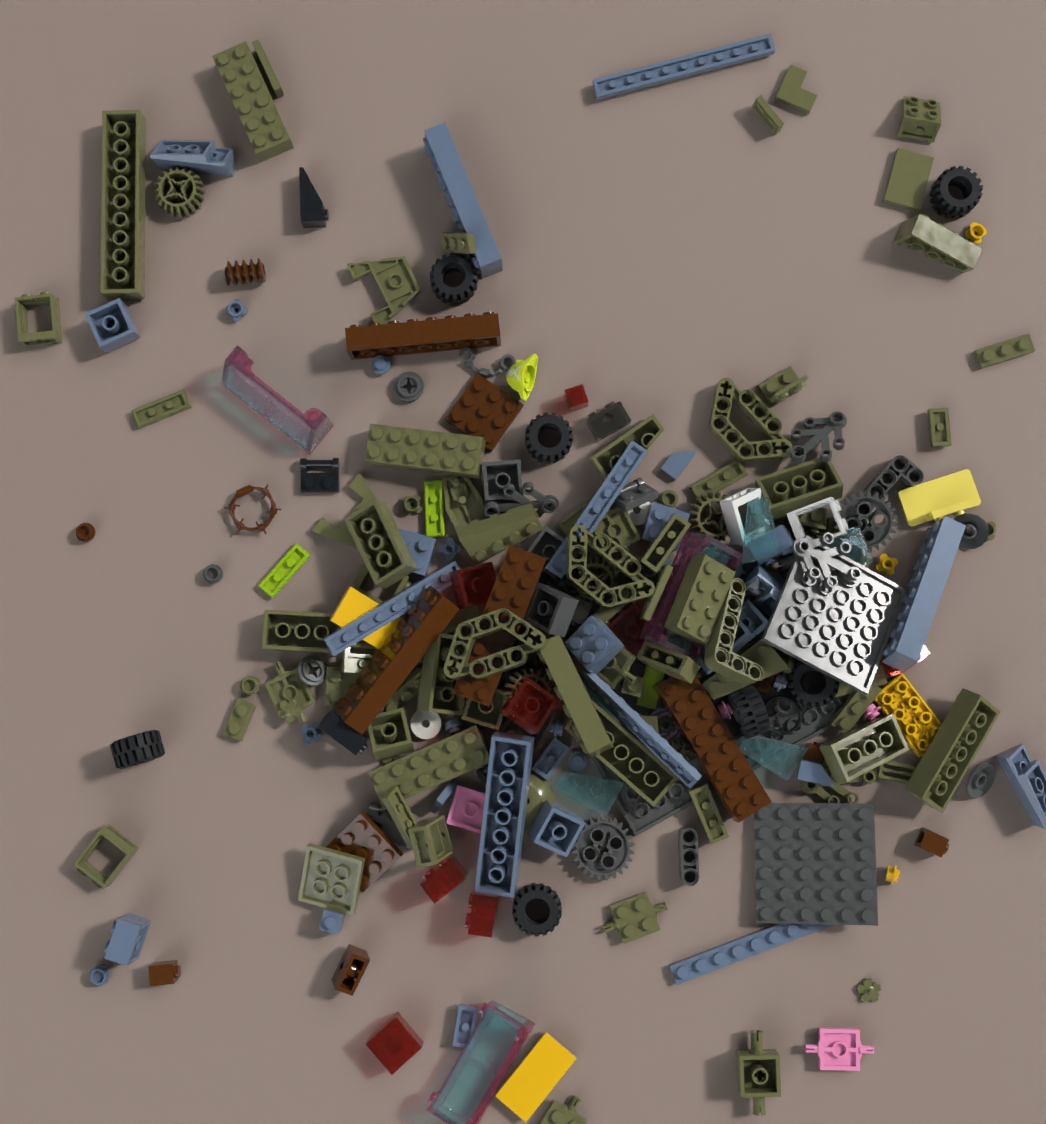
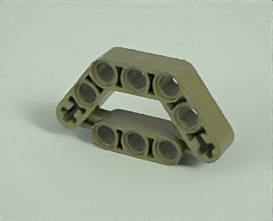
(761, 423)
(605, 552)
(465, 668)

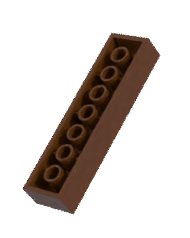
(423, 336)
(510, 591)
(395, 659)
(713, 746)

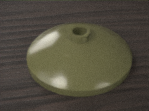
(539, 792)

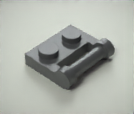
(635, 495)

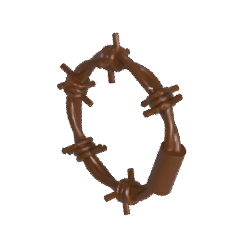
(243, 491)

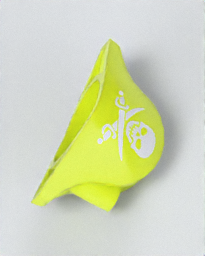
(522, 376)

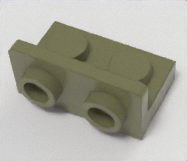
(813, 521)

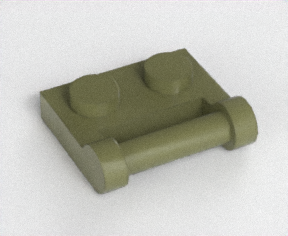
(353, 662)

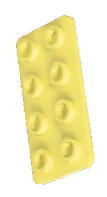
(939, 498)

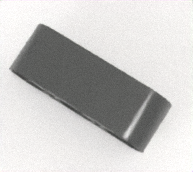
(692, 865)

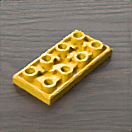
(356, 604)
(911, 713)
(535, 1076)

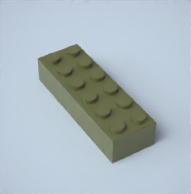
(253, 102)
(425, 451)
(576, 698)
(952, 750)
(632, 761)
(432, 764)

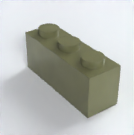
(664, 542)
(668, 662)

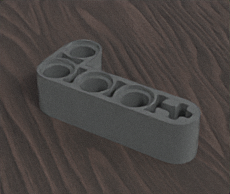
(894, 475)

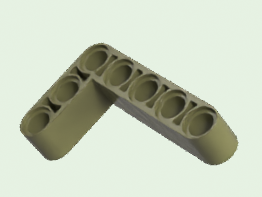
(720, 645)

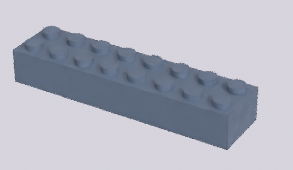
(462, 198)
(923, 593)
(504, 814)

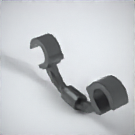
(485, 372)

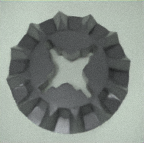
(402, 381)
(312, 662)

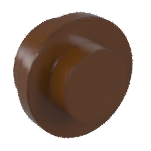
(85, 532)

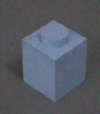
(331, 921)

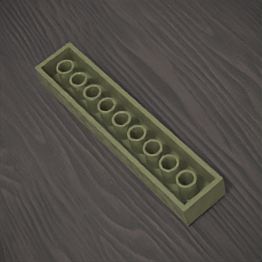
(123, 204)

